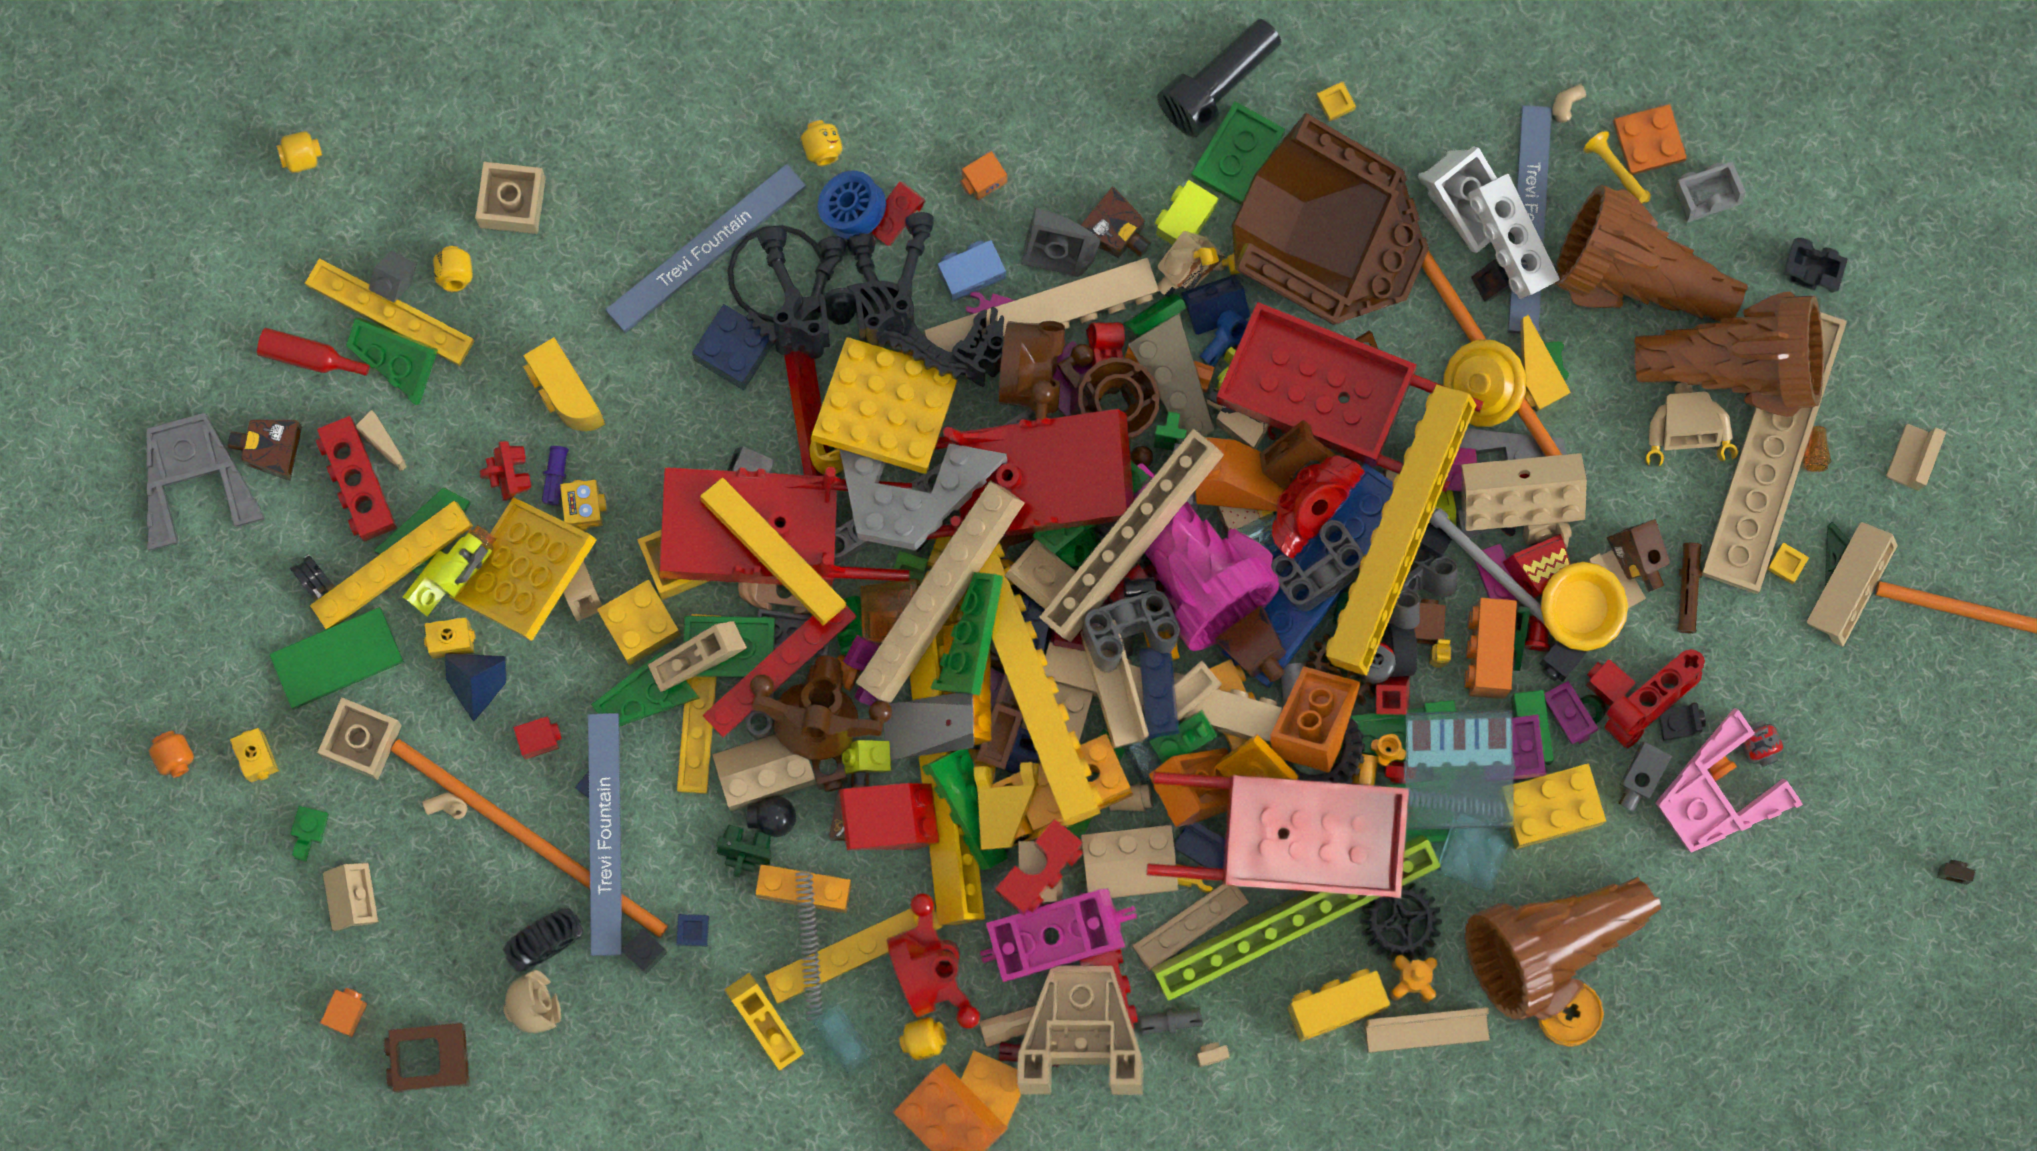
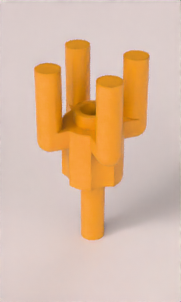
(1414, 978)

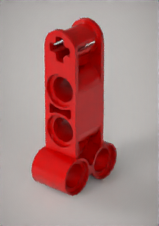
(1631, 718)

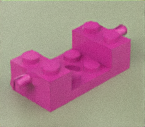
(1085, 925)

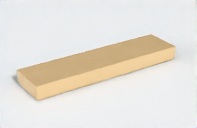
(1190, 925)

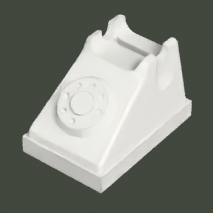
(1449, 188)

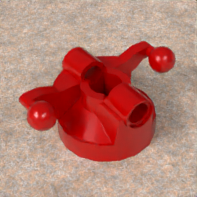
(921, 969)

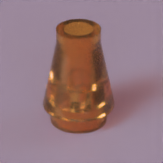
(1817, 451)

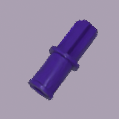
(554, 475)

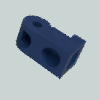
(1021, 752)

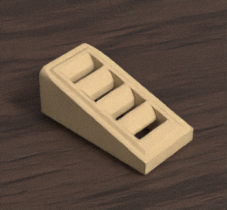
(377, 436)

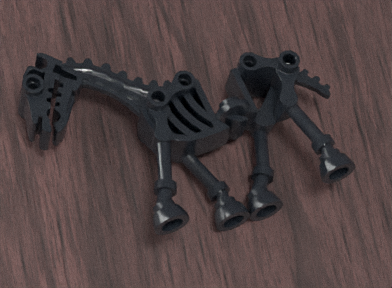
(882, 305)

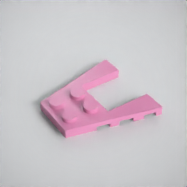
(1698, 806)

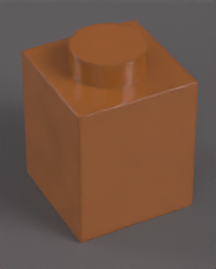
(1431, 622)

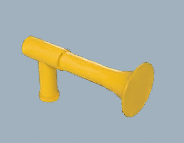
(1599, 145)

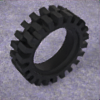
(1348, 762)

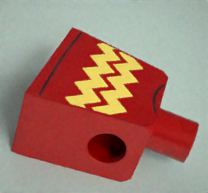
(1537, 564)

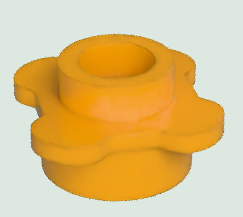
(1388, 741)

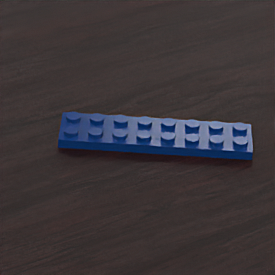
(1360, 516)

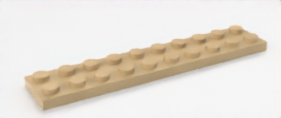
(1764, 485)

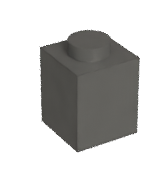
(392, 276)

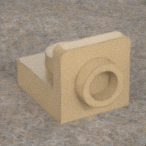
(1540, 533)

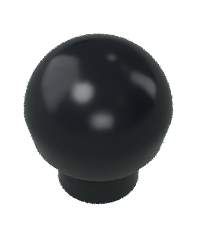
(772, 816)

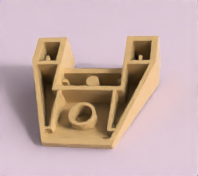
(1080, 1023)

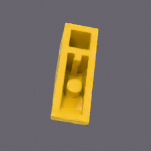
(1543, 378)
(764, 1021)

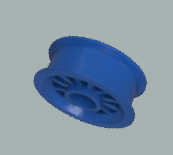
(851, 204)

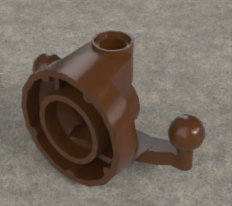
(1028, 366)
(1110, 377)
(816, 715)

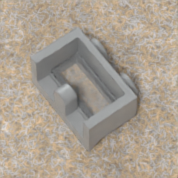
(1710, 191)

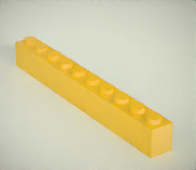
(1400, 530)
(1038, 704)
(953, 865)

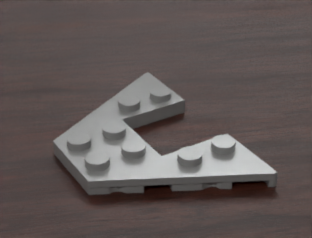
(905, 515)

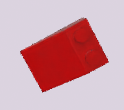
(889, 817)

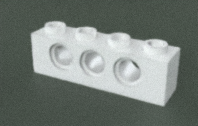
(1527, 241)

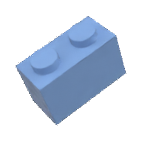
(971, 270)

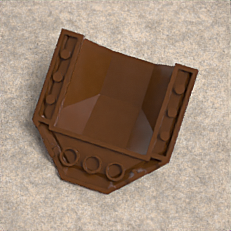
(1329, 226)

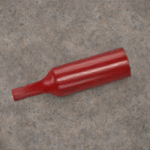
(305, 353)

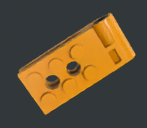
(1043, 807)

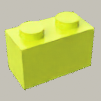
(1188, 212)

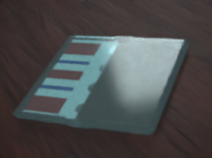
(1459, 769)

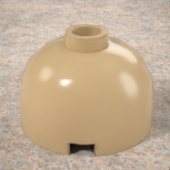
(530, 1004)

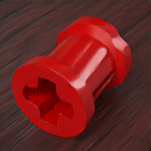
(1537, 636)

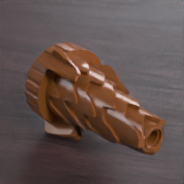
(1621, 252)
(1766, 354)
(1533, 952)

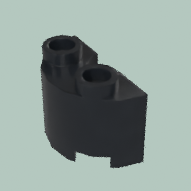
(1814, 267)

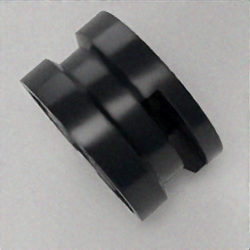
(312, 577)

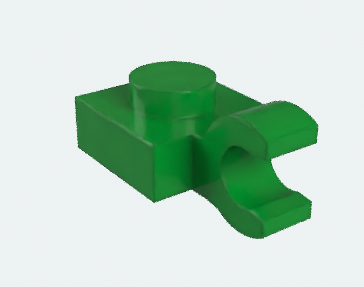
(308, 828)

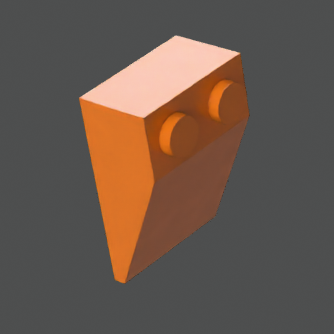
(1238, 480)
(1314, 719)
(1192, 804)

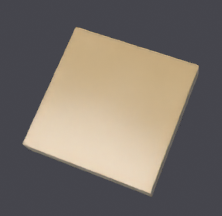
(1040, 574)

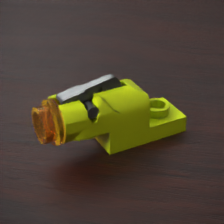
(450, 571)

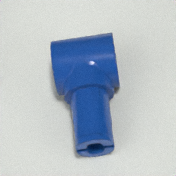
(1224, 336)

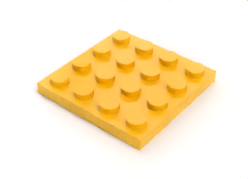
(884, 406)
(526, 569)

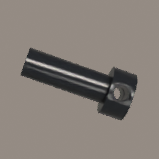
(1192, 101)

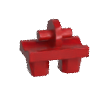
(503, 473)

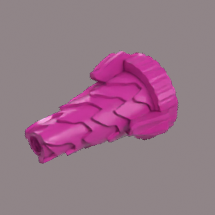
(1209, 578)

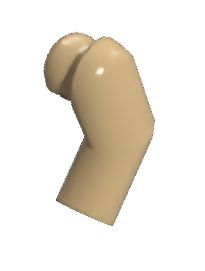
(1564, 101)
(448, 803)

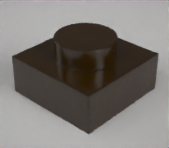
(1956, 872)

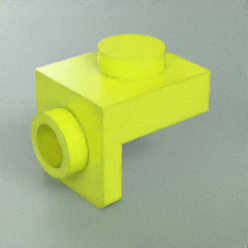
(867, 757)

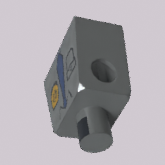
(1650, 762)

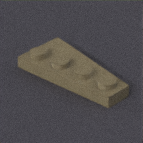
(1169, 360)

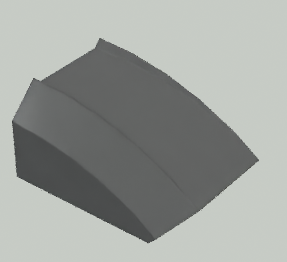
(1059, 244)

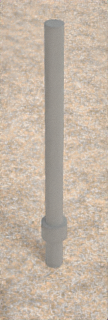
(1440, 519)

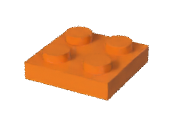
(1649, 139)

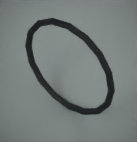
(742, 244)

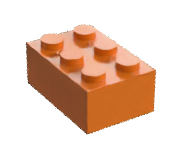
(1491, 648)
(949, 1114)

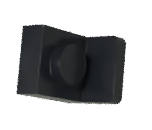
(1491, 280)
(1682, 722)

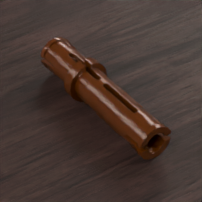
(1690, 577)

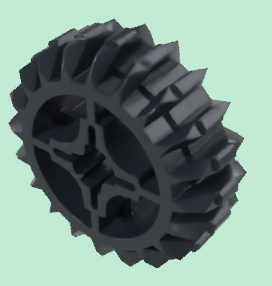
(1405, 935)
(543, 939)

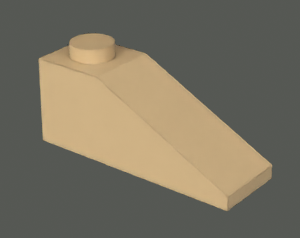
(697, 655)

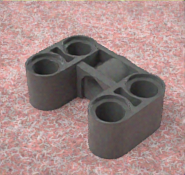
(1426, 573)
(1324, 577)
(1130, 618)

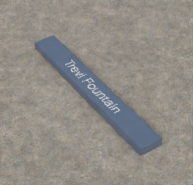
(1532, 190)
(705, 248)
(605, 834)

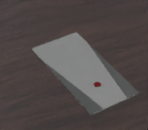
(930, 725)

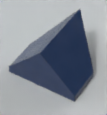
(475, 679)

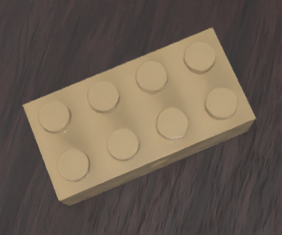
(1523, 492)

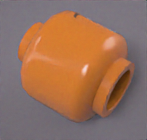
(171, 754)

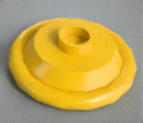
(1488, 374)
(1584, 606)

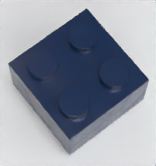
(732, 347)

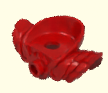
(1312, 501)

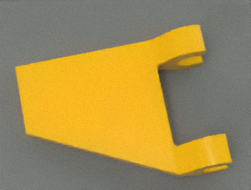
(1003, 807)

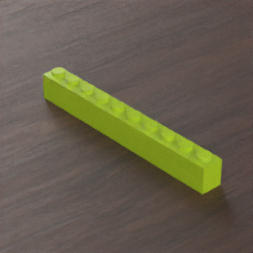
(1275, 928)

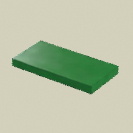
(336, 658)

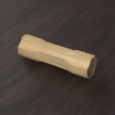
(1006, 1026)

